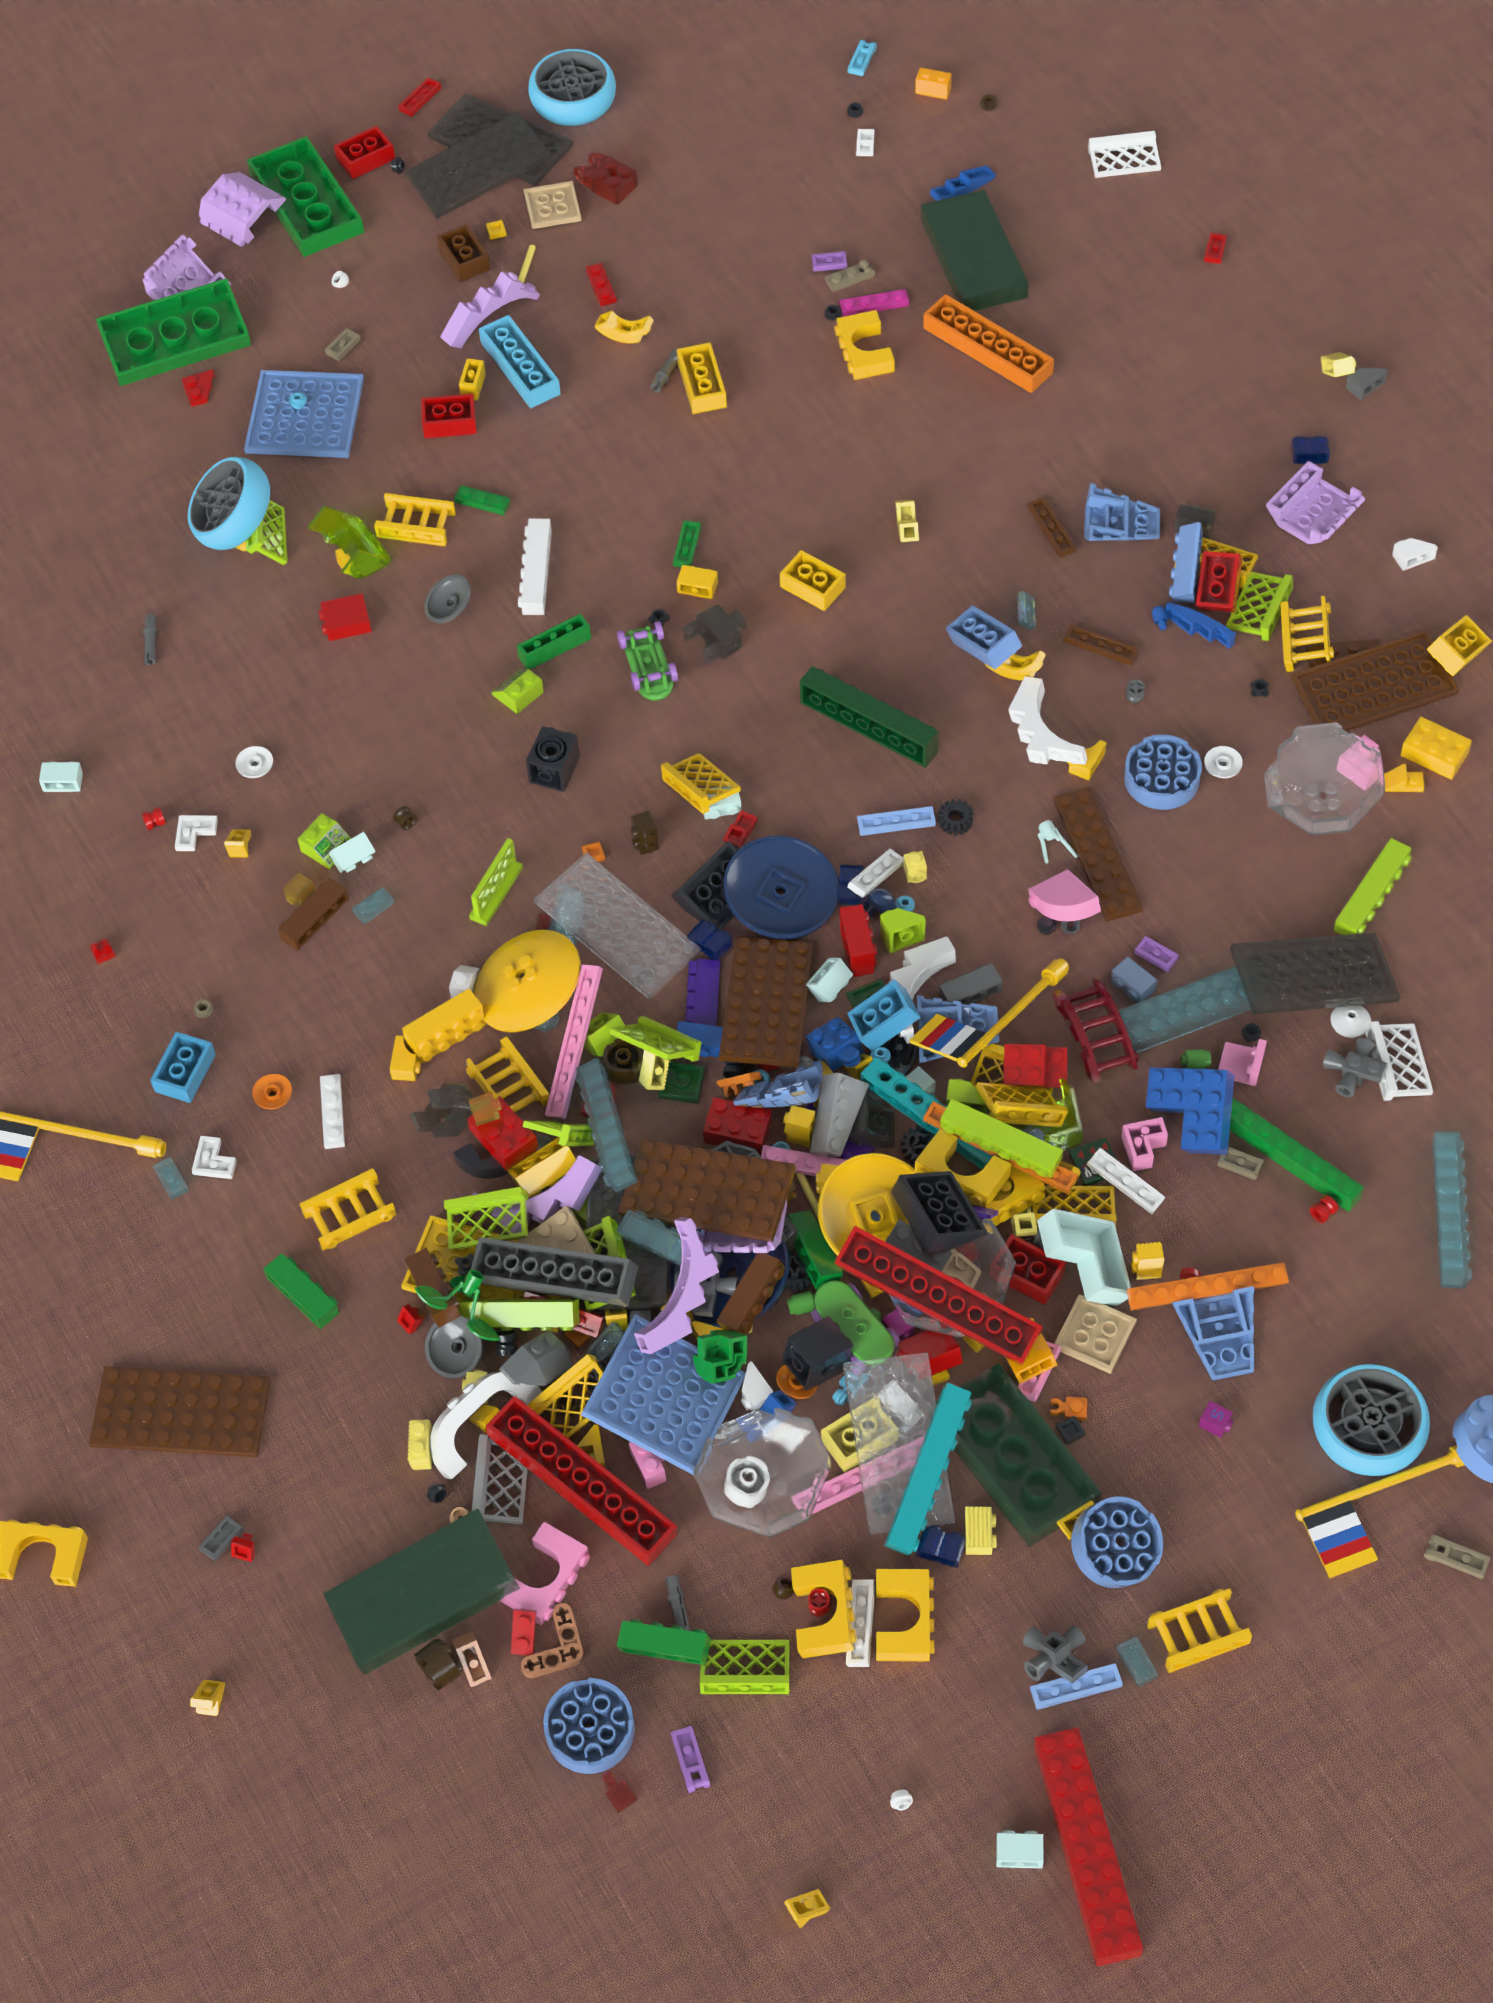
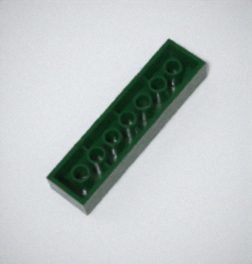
(869, 716)

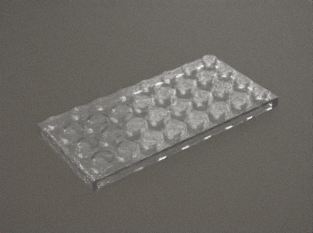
(617, 925)
(890, 1415)

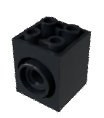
(553, 758)
(817, 1353)

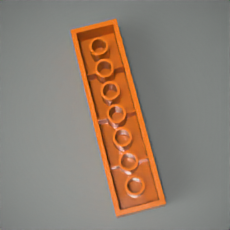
(988, 343)

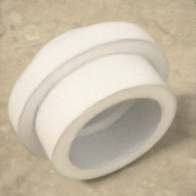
(901, 1800)

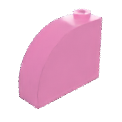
(1064, 898)

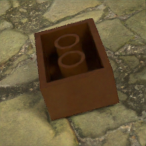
(463, 252)

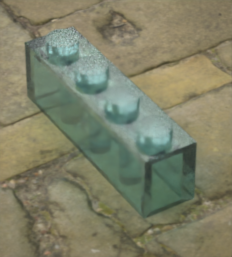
(651, 1235)

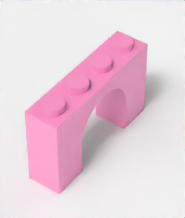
(570, 1556)

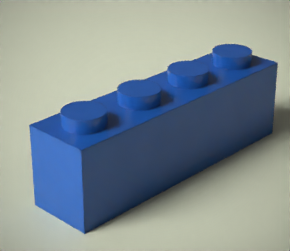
(707, 1034)

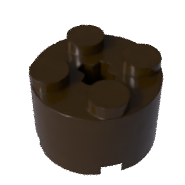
(623, 1062)
(437, 1663)

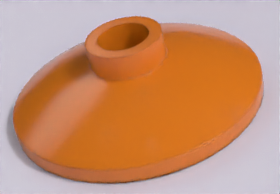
(270, 1085)
(791, 1386)

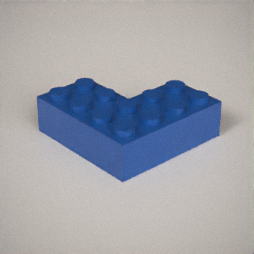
(1202, 1097)

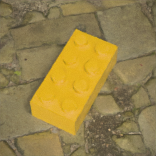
(701, 378)
(444, 1026)

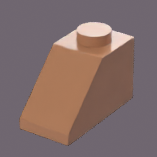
(471, 1658)

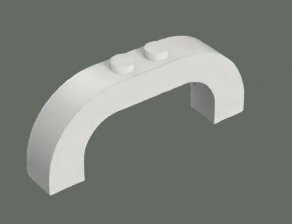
(459, 1409)

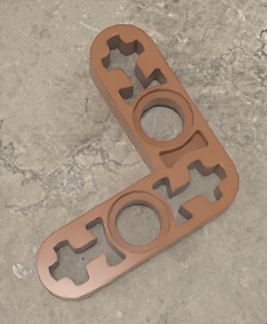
(566, 1647)

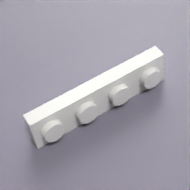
(876, 873)
(332, 1111)
(1126, 1181)
(863, 1608)

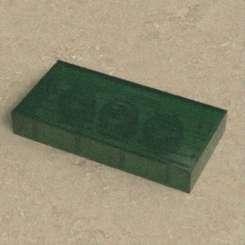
(974, 251)
(1020, 1457)
(421, 1591)

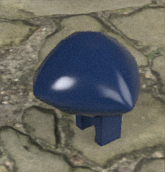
(879, 900)

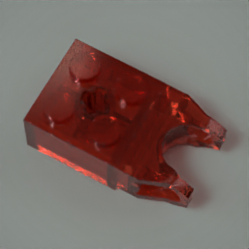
(607, 177)

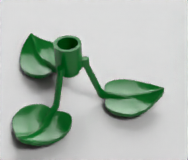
(467, 1285)

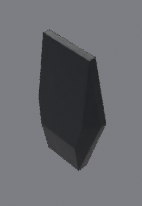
(901, 1054)

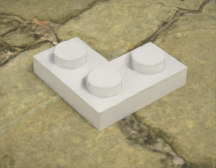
(190, 826)
(209, 1163)

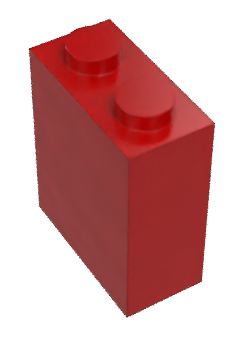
(344, 617)
(941, 1349)

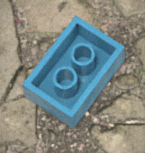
(883, 1015)
(183, 1067)

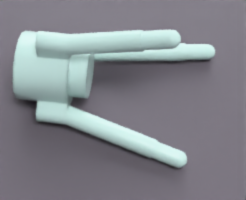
(1049, 832)

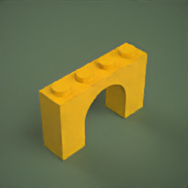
(860, 362)
(979, 1187)
(1025, 1193)
(69, 1545)
(836, 1634)
(915, 1642)

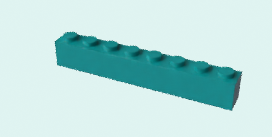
(927, 1469)

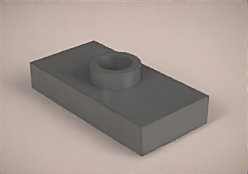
(220, 1538)

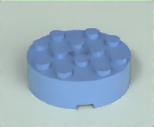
(1162, 772)
(1475, 1437)
(1099, 1554)
(595, 1747)

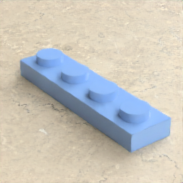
(896, 821)
(1062, 1691)

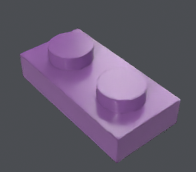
(829, 261)
(1156, 954)

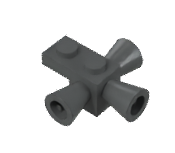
(1355, 1067)
(711, 1288)
(1055, 1653)

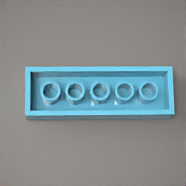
(519, 361)

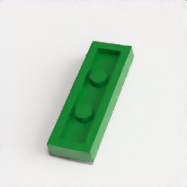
(482, 500)
(687, 543)

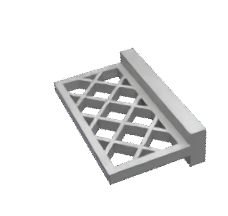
(481, 1479)

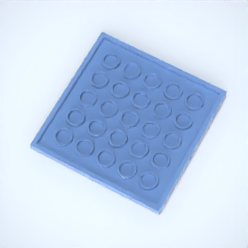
(317, 429)
(660, 1399)

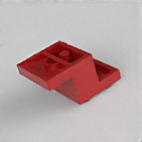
(1035, 1065)

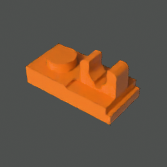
(734, 1083)

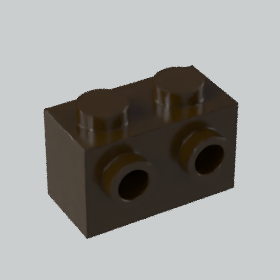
(644, 833)

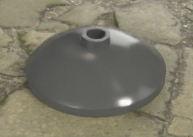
(447, 599)
(443, 1348)

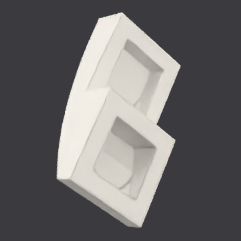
(865, 142)

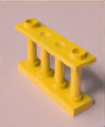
(415, 533)
(1290, 628)
(517, 1065)
(340, 1193)
(1197, 1652)

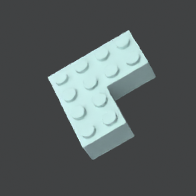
(1093, 1247)

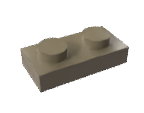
(342, 344)
(1241, 1163)

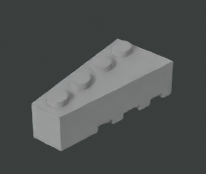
(836, 1113)

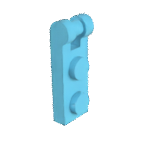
(862, 57)

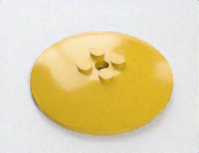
(549, 980)
(854, 1192)

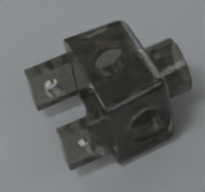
(718, 630)
(446, 1103)

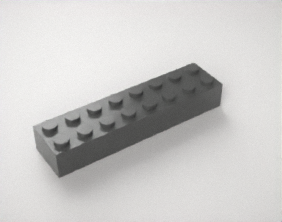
(555, 1271)

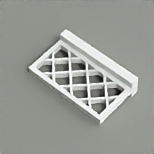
(1122, 143)
(1388, 1084)

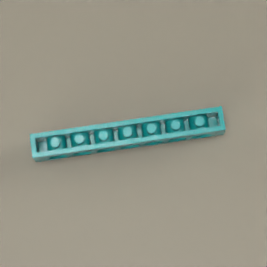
(904, 1103)

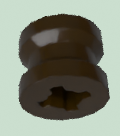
(405, 818)

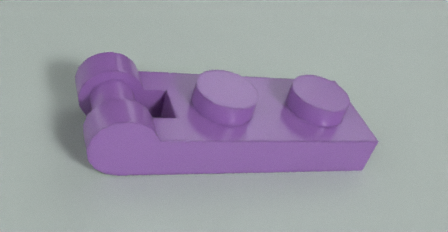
(690, 1758)

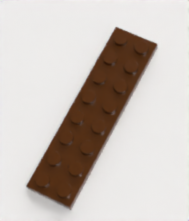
(1098, 854)

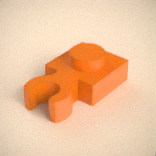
(1072, 1406)

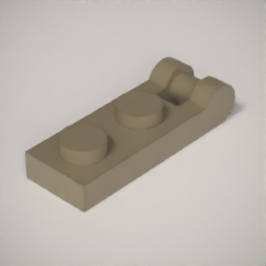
(850, 276)
(1457, 1556)

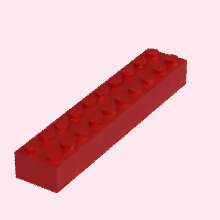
(938, 1295)
(581, 1480)
(1088, 1847)

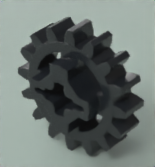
(920, 1139)
(797, 1274)

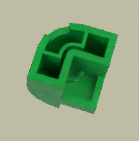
(720, 1355)

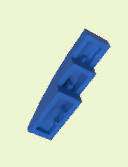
(966, 182)
(1194, 621)

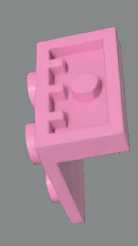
(1243, 1061)

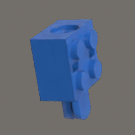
(835, 1044)

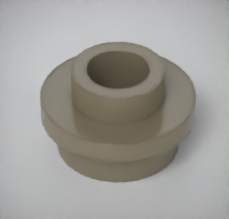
(203, 1004)

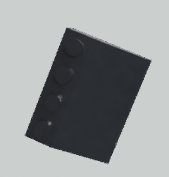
(704, 892)
(937, 1210)

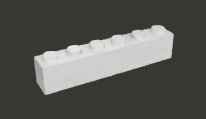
(535, 567)

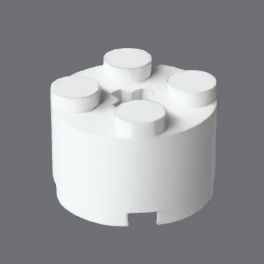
(736, 1484)

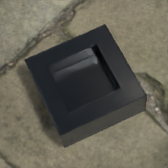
(1070, 1430)

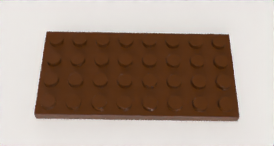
(1375, 683)
(766, 1002)
(711, 1187)
(180, 1411)

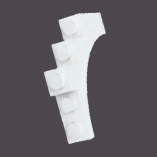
(1042, 742)
(920, 965)

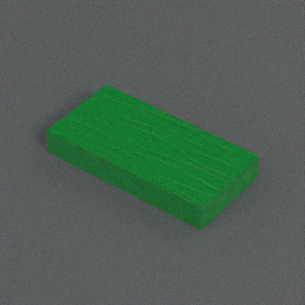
(315, 205)
(173, 332)

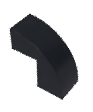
(471, 1163)

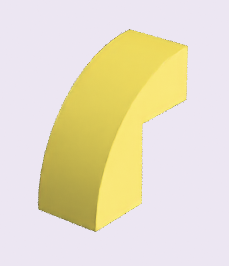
(906, 520)
(1024, 1223)

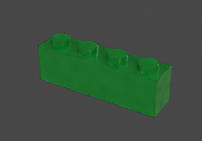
(554, 641)
(814, 1249)
(301, 1290)
(664, 1642)

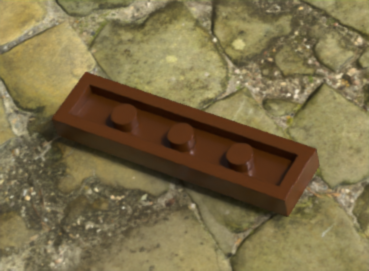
(1051, 527)
(1101, 645)

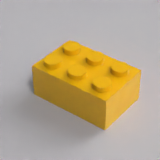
(812, 580)
(1459, 645)
(1436, 748)
(542, 1168)

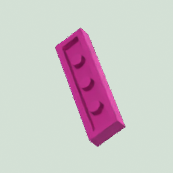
(873, 302)

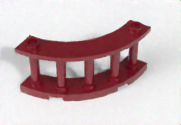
(1078, 1028)

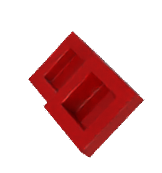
(741, 829)

